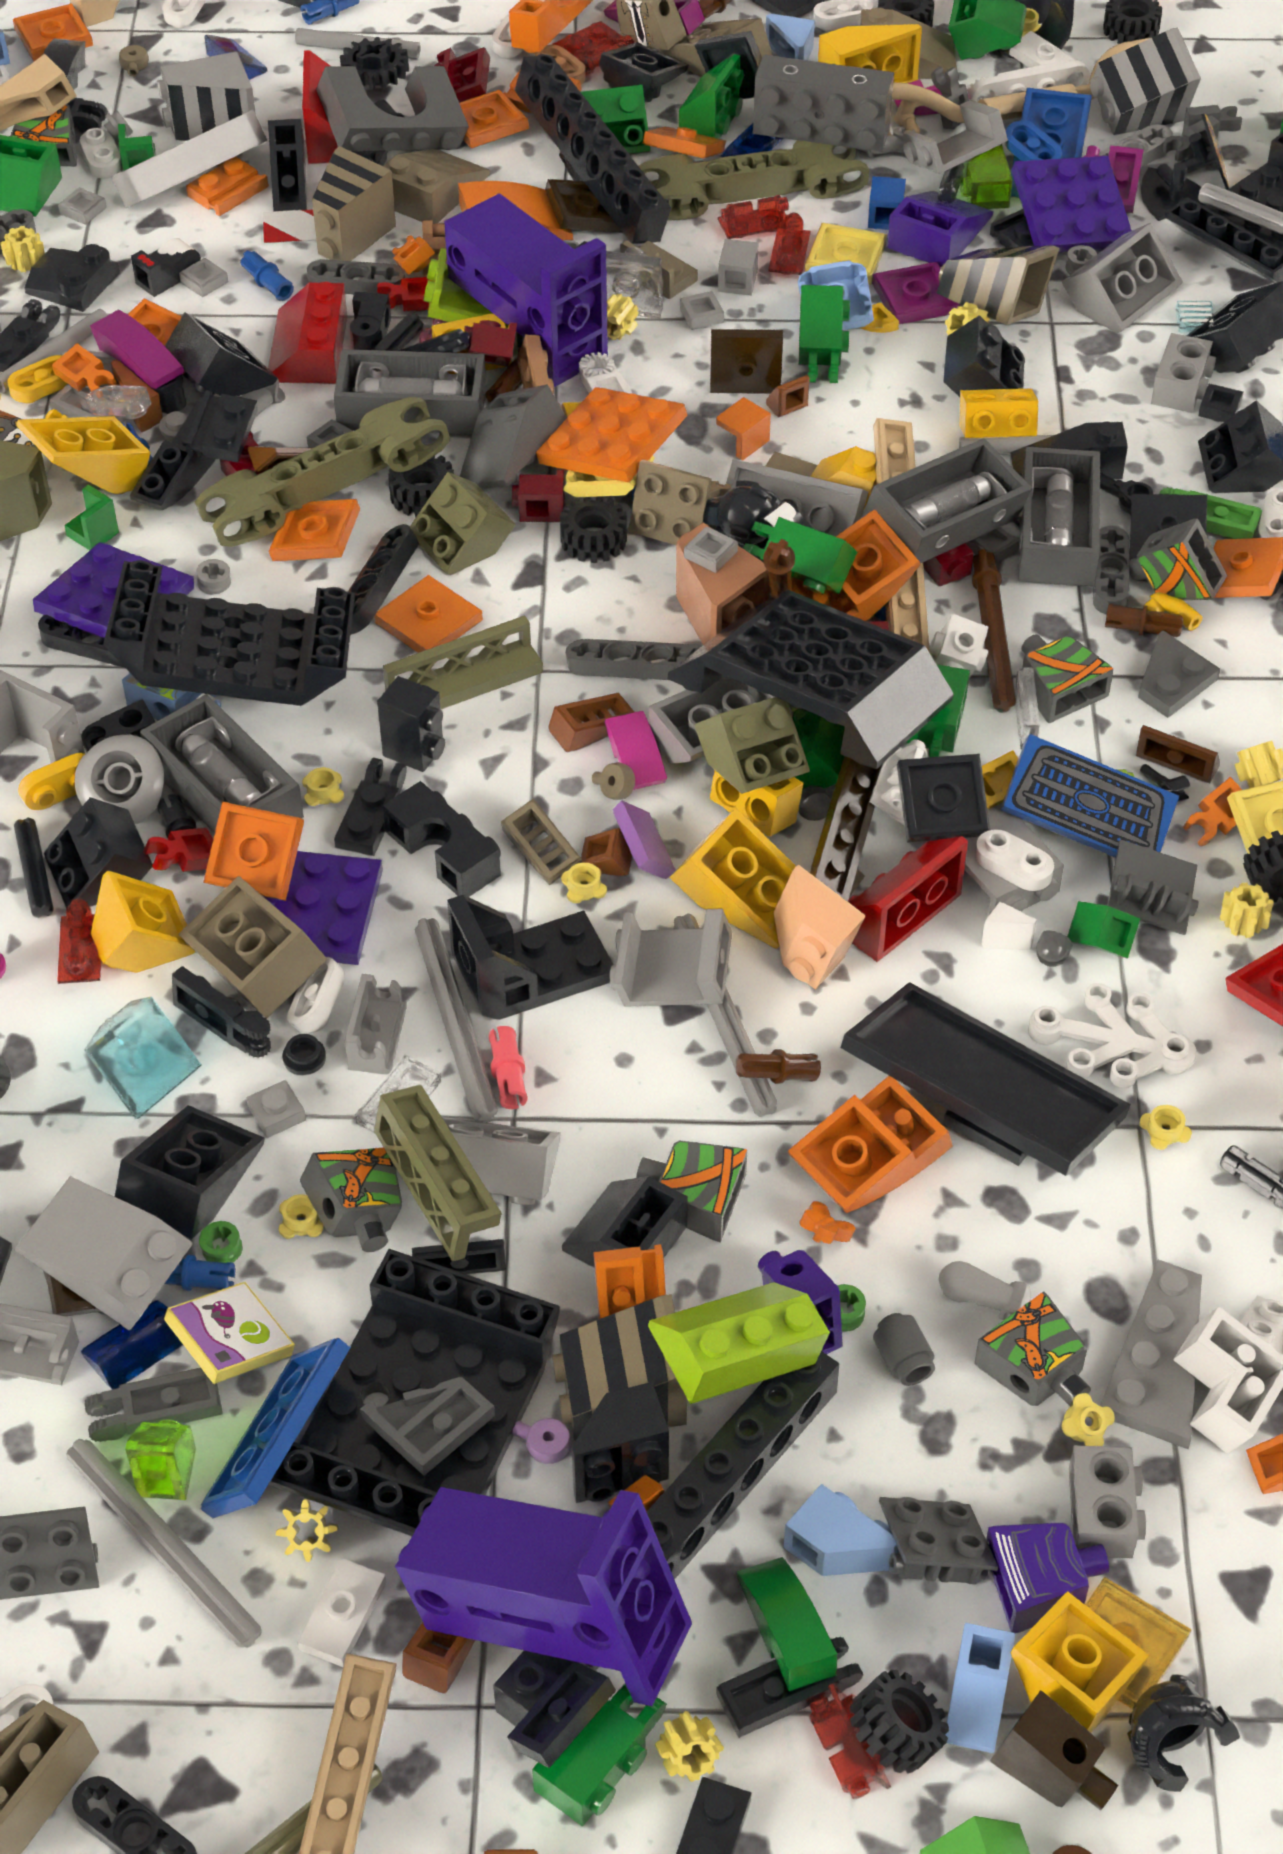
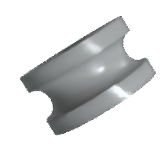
(1078, 256)
(209, 568)

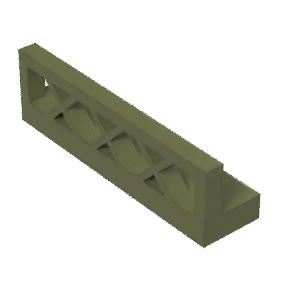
(475, 675)
(434, 1168)

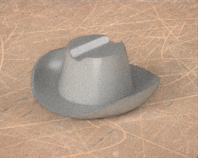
(122, 773)

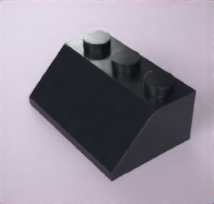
(1244, 328)
(216, 359)

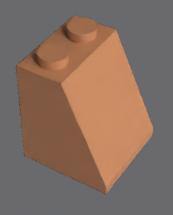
(721, 597)

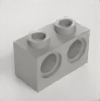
(1183, 373)
(1097, 1501)

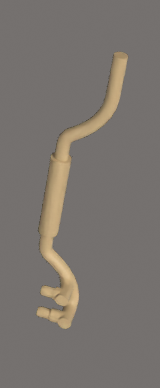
(1008, 105)

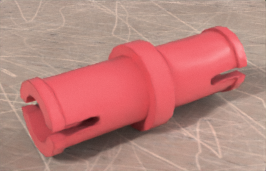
(507, 1067)

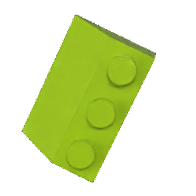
(740, 1339)

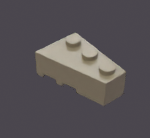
(39, 1765)

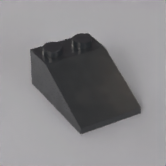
(187, 1169)

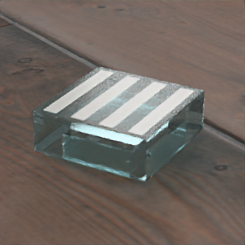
(1193, 314)

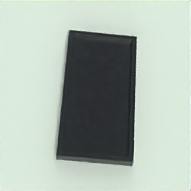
(986, 1077)

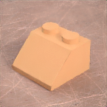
(813, 927)

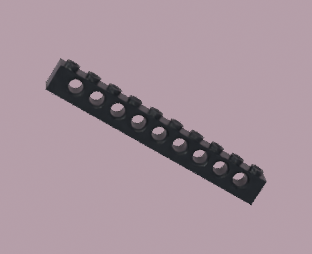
(701, 1498)

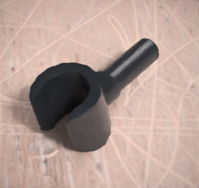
(1173, 785)

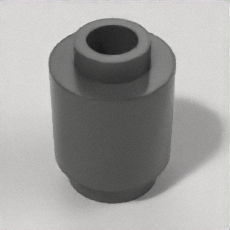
(904, 1348)

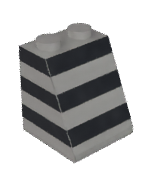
(1146, 84)
(204, 94)

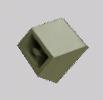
(23, 489)
(460, 524)
(753, 745)

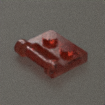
(591, 42)

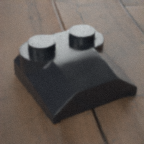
(640, 66)
(72, 276)

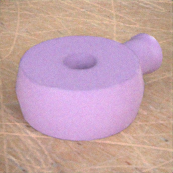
(538, 1435)

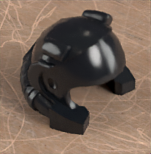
(741, 509)
(1169, 1719)

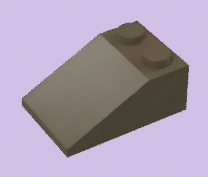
(936, 46)
(686, 52)
(428, 182)
(253, 946)

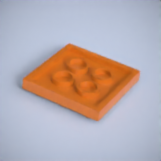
(611, 434)

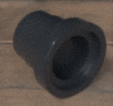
(172, 395)

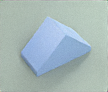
(790, 36)

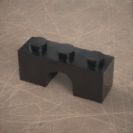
(424, 818)

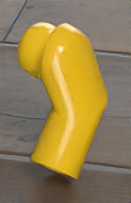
(1162, 602)

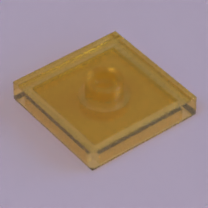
(1146, 1627)

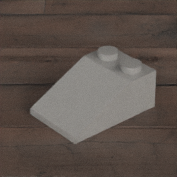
(104, 1250)

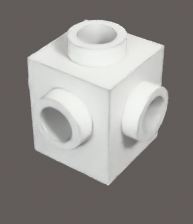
(960, 644)

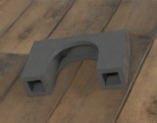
(365, 127)

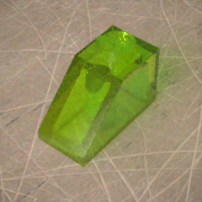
(988, 180)
(161, 1459)

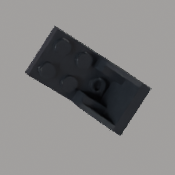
(527, 967)

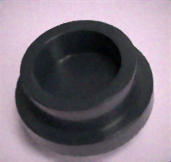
(304, 1055)

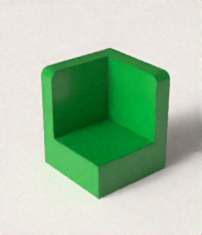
(134, 149)
(96, 523)
(1103, 928)

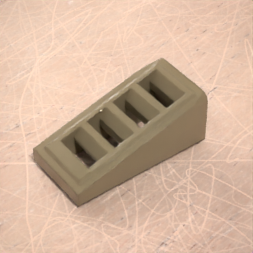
(524, 817)

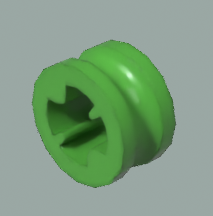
(221, 1230)
(852, 1296)

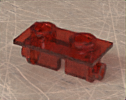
(741, 220)
(790, 246)
(77, 950)
(853, 1764)

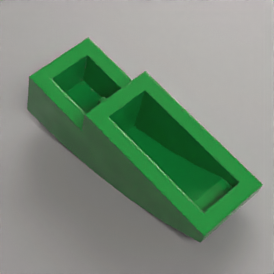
(788, 1623)

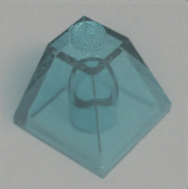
(141, 1055)

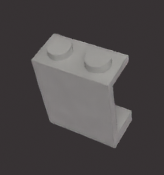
(983, 133)
(37, 717)
(1000, 889)
(672, 963)

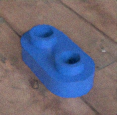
(1036, 143)

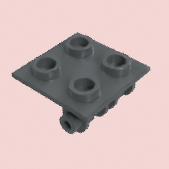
(1153, 887)
(937, 1541)
(46, 1553)

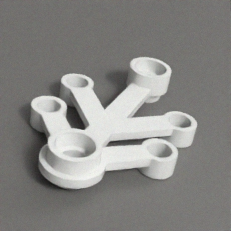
(1117, 1039)

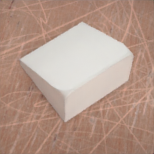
(1008, 929)

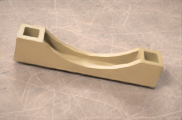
(34, 93)

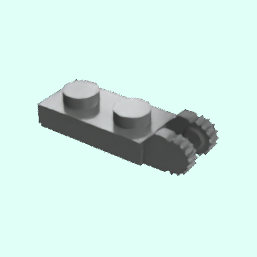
(173, 1397)

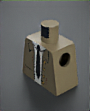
(651, 22)

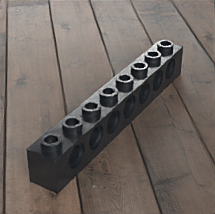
(592, 149)

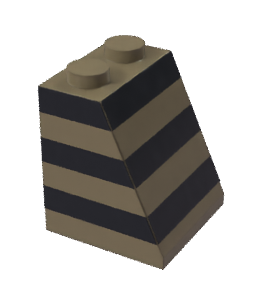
(352, 206)
(1000, 280)
(616, 1356)

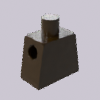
(1054, 1755)

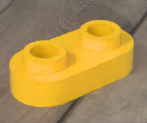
(35, 381)
(50, 783)

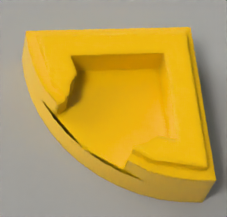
(882, 318)

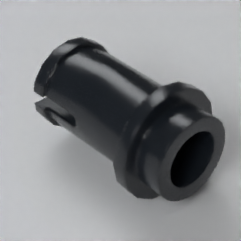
(175, 816)

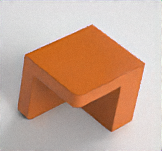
(749, 425)

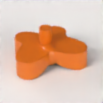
(824, 1226)

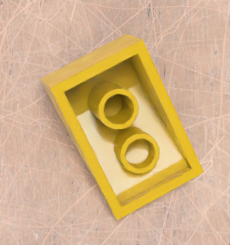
(876, 48)
(91, 448)
(738, 873)

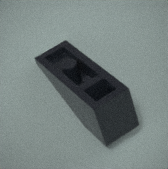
(287, 165)
(1105, 437)

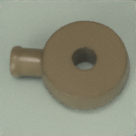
(133, 59)
(615, 781)

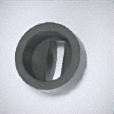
(814, 803)
(1053, 948)

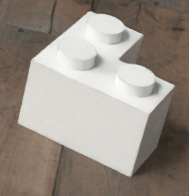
(1240, 1372)

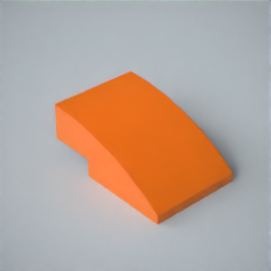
(528, 198)
(876, 573)
(871, 1145)

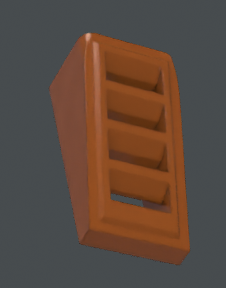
(126, 377)
(567, 720)
(432, 1664)

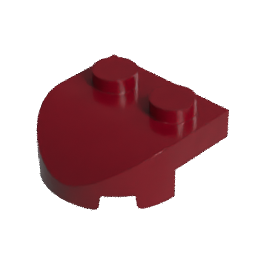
(467, 72)

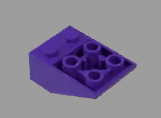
(933, 228)

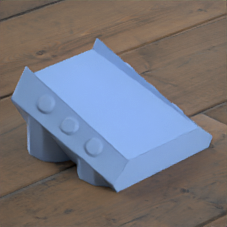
(856, 288)

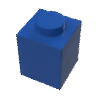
(884, 198)

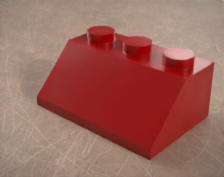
(318, 133)
(310, 335)
(909, 895)

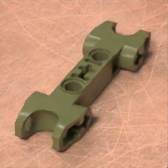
(753, 176)
(322, 471)

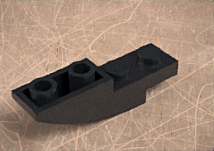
(172, 470)

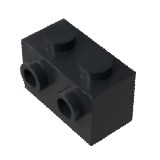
(411, 724)

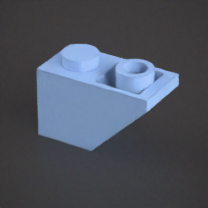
(837, 1537)
(979, 1687)

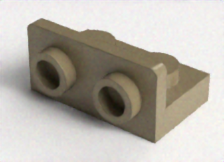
(675, 272)

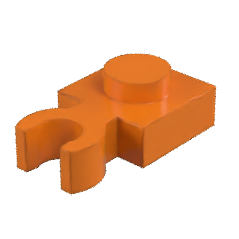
(413, 255)
(82, 369)
(1215, 812)

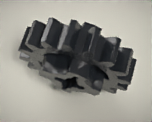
(377, 61)

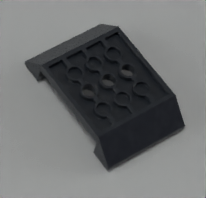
(1233, 236)
(228, 645)
(829, 666)
(421, 1332)

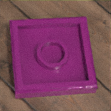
(912, 293)

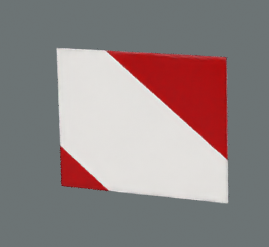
(289, 226)

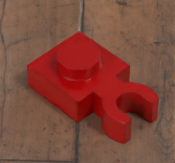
(408, 294)
(186, 847)

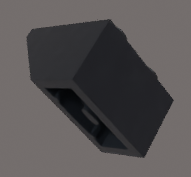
(982, 359)
(1244, 452)
(91, 843)
(629, 1216)
(621, 1444)

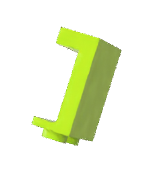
(446, 298)

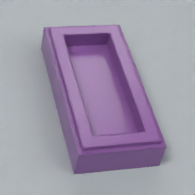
(643, 840)

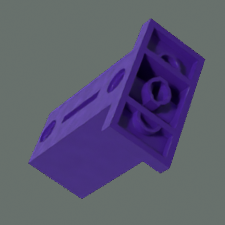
(532, 280)
(550, 1583)

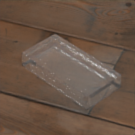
(1026, 704)

